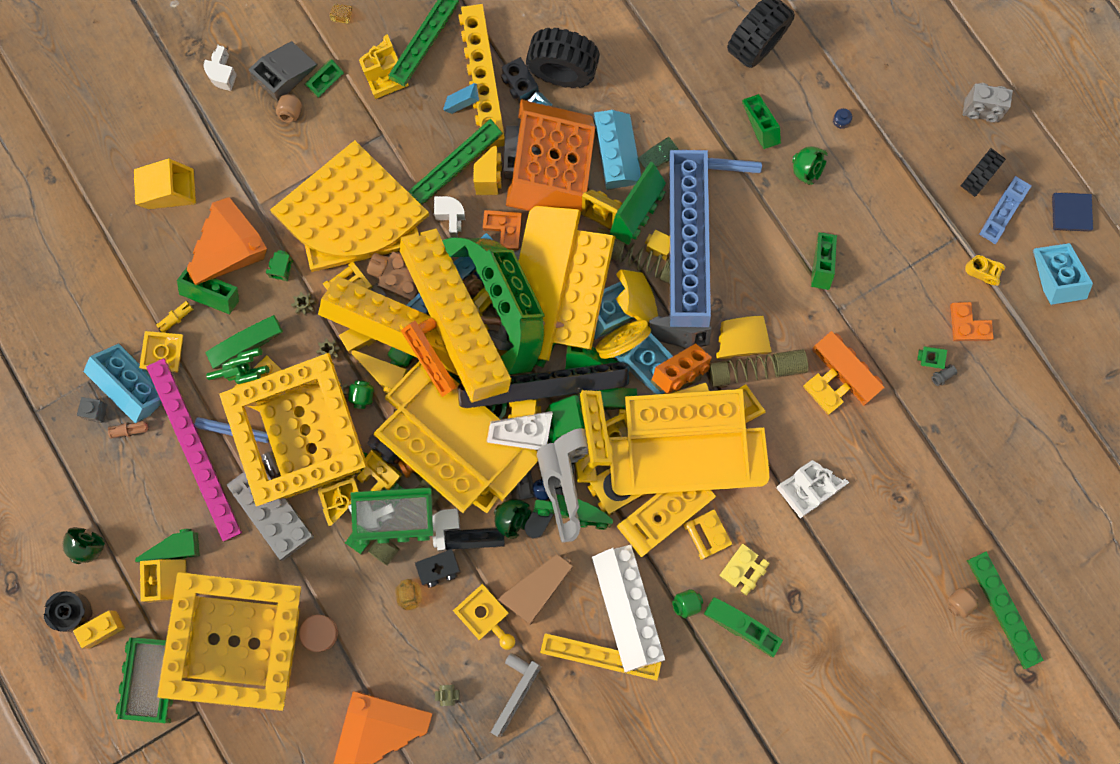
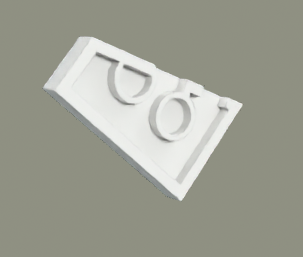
(522, 431)

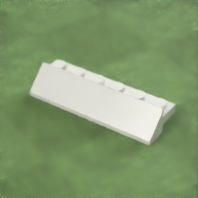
(628, 608)

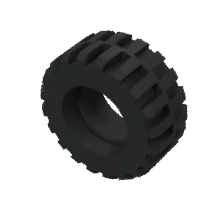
(760, 31)
(562, 57)

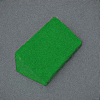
(324, 78)

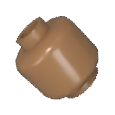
(288, 108)
(962, 602)

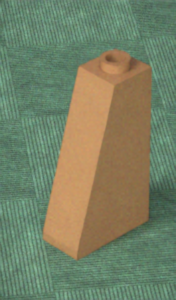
(535, 590)

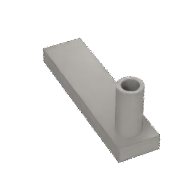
(529, 674)

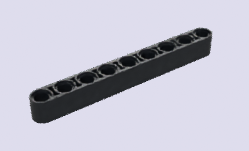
(555, 384)

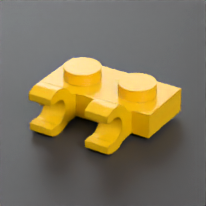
(823, 393)
(381, 470)

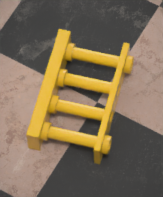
(597, 437)

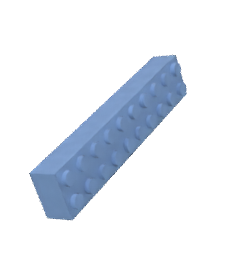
(689, 239)

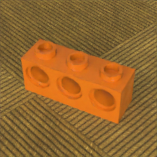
(681, 368)

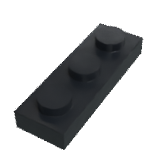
(474, 539)

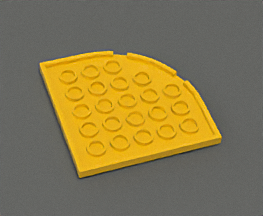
(350, 207)

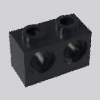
(523, 79)

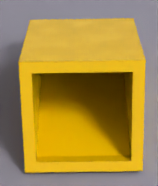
(164, 185)

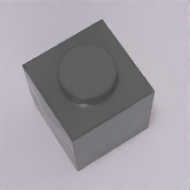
(92, 409)

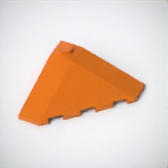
(225, 244)
(376, 728)

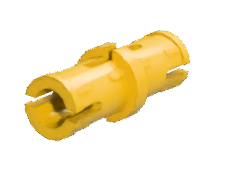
(175, 316)

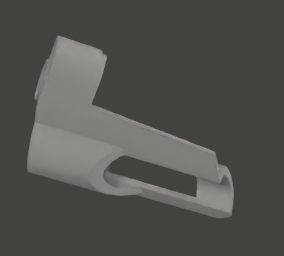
(557, 471)

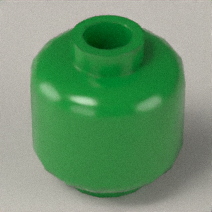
(399, 357)
(360, 394)
(687, 603)

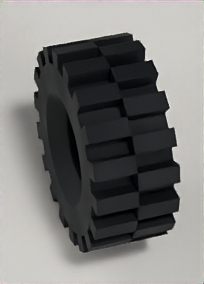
(983, 172)

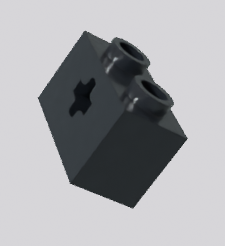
(445, 559)

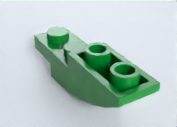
(587, 513)
(743, 626)

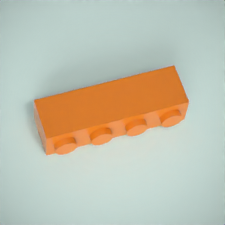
(849, 368)

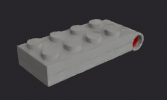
(274, 520)

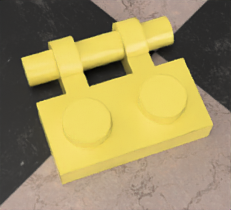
(739, 565)

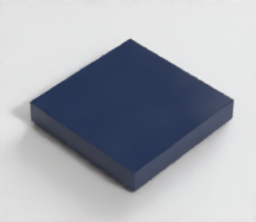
(1072, 212)

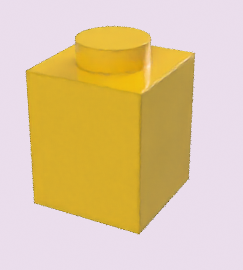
(659, 244)

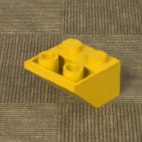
(488, 173)
(159, 579)

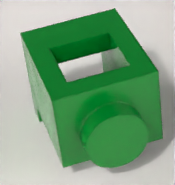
(280, 266)
(937, 362)

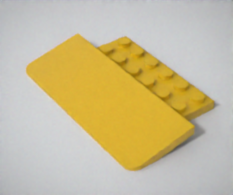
(566, 274)
(450, 442)
(687, 445)

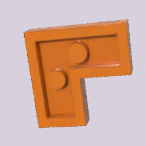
(507, 223)
(965, 328)

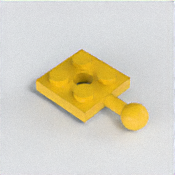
(489, 622)

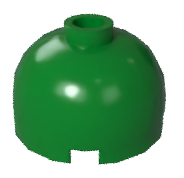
(809, 164)

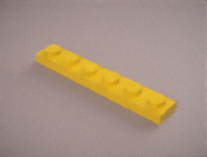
(592, 655)

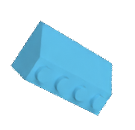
(617, 149)
(124, 382)

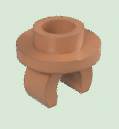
(473, 286)

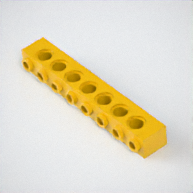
(475, 16)

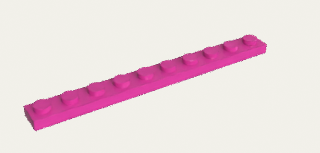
(194, 450)

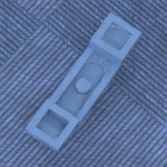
(1004, 210)

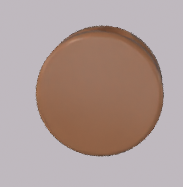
(318, 633)

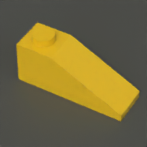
(384, 373)

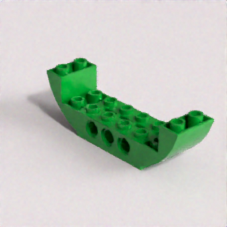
(510, 297)

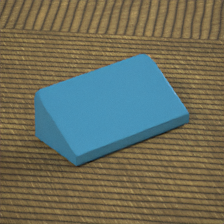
(461, 99)

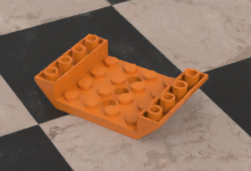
(545, 180)

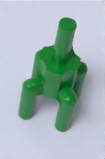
(239, 369)

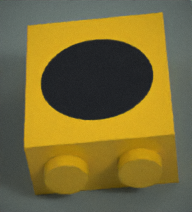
(608, 499)

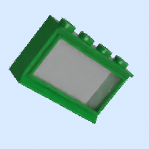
(392, 515)
(142, 682)

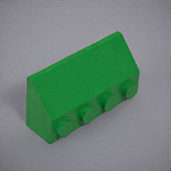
(639, 205)

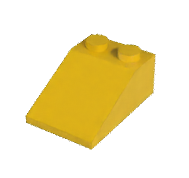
(600, 207)

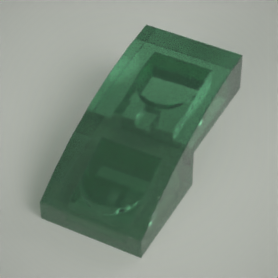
(659, 153)

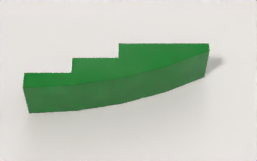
(245, 340)

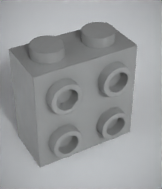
(987, 102)

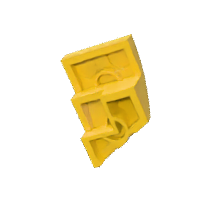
(378, 65)
(637, 296)
(743, 337)
(337, 497)

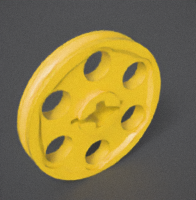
(623, 339)

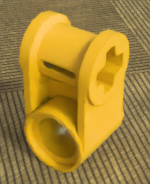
(989, 270)

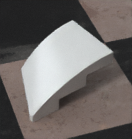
(810, 487)

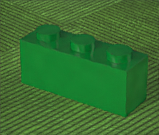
(210, 293)

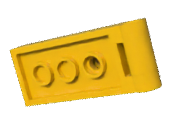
(674, 511)

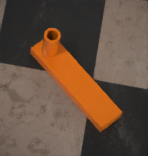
(425, 353)

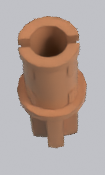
(127, 429)

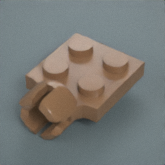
(392, 275)

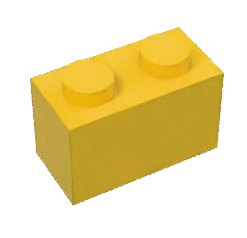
(99, 629)

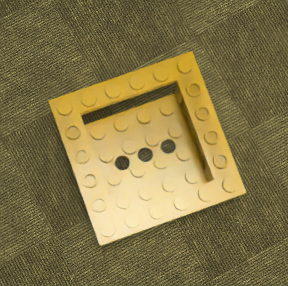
(278, 396)
(192, 656)

